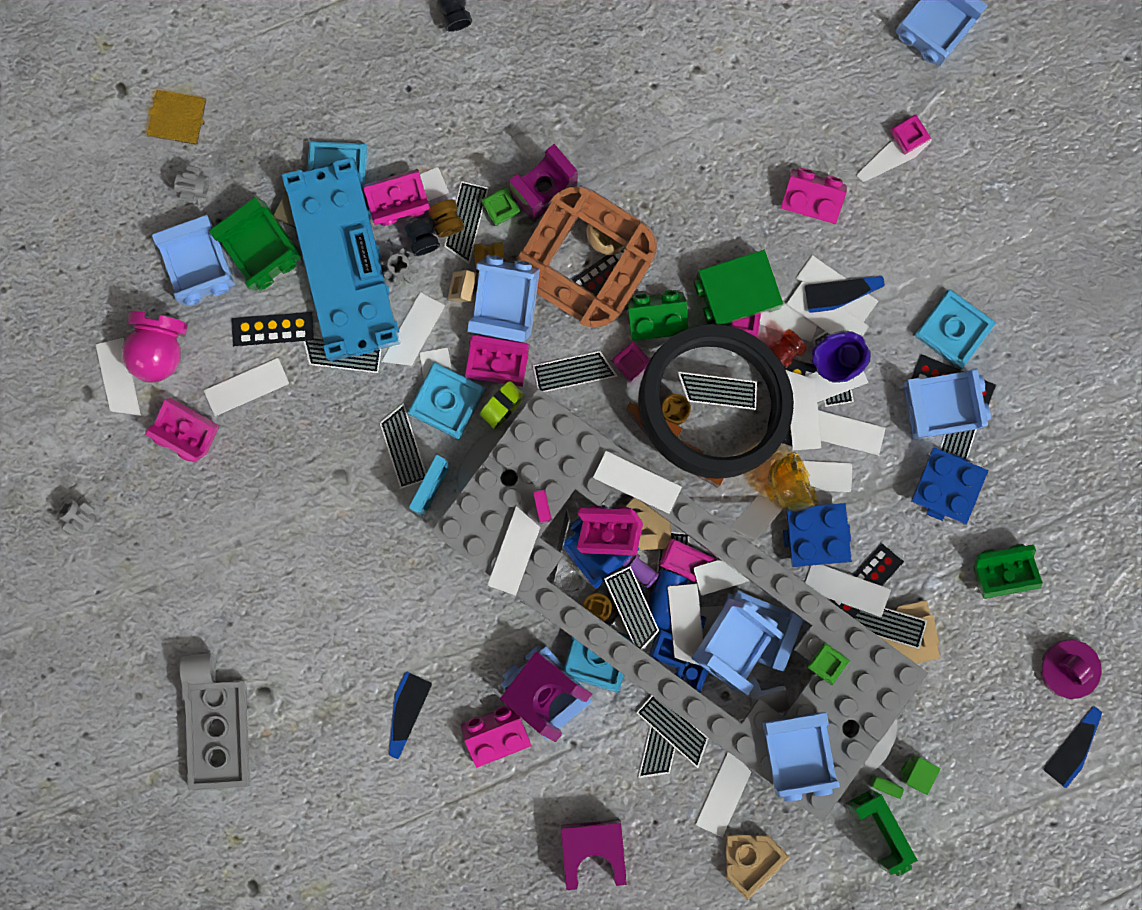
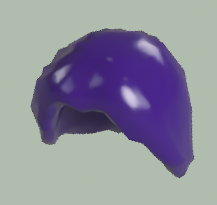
(841, 356)

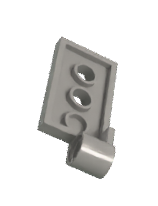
(209, 701)

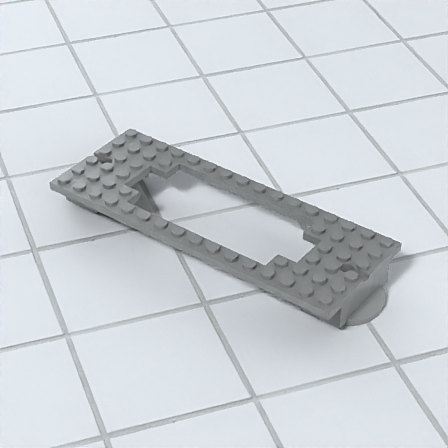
(559, 455)

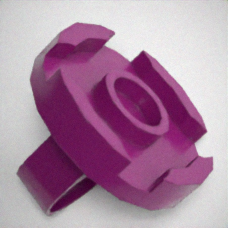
(1071, 669)

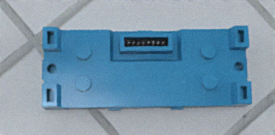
(341, 259)

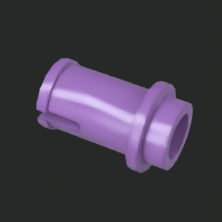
(641, 570)

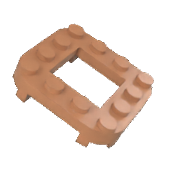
(611, 220)

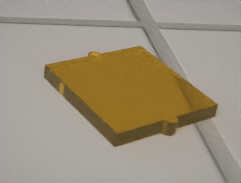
(176, 117)

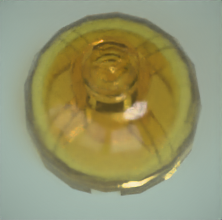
(790, 484)

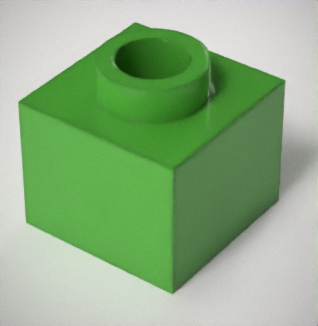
(919, 774)

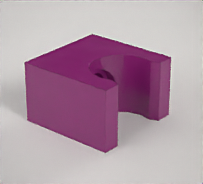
(552, 169)
(536, 689)
(591, 839)

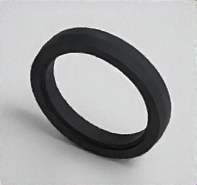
(753, 351)

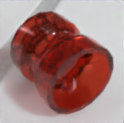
(788, 347)

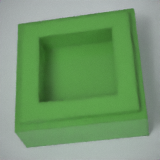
(500, 206)
(828, 663)
(886, 786)

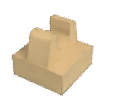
(462, 287)

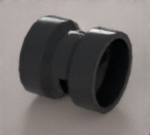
(455, 14)
(421, 237)

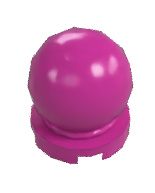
(152, 348)

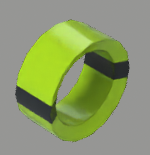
(502, 404)

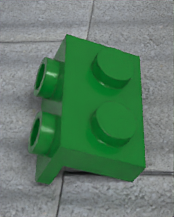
(657, 315)
(1007, 571)

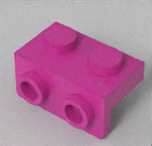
(814, 195)
(396, 197)
(497, 360)
(182, 431)
(609, 531)
(494, 736)

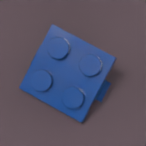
(949, 486)
(818, 535)
(594, 566)

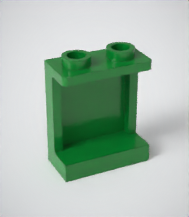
(257, 244)
(738, 289)
(901, 854)

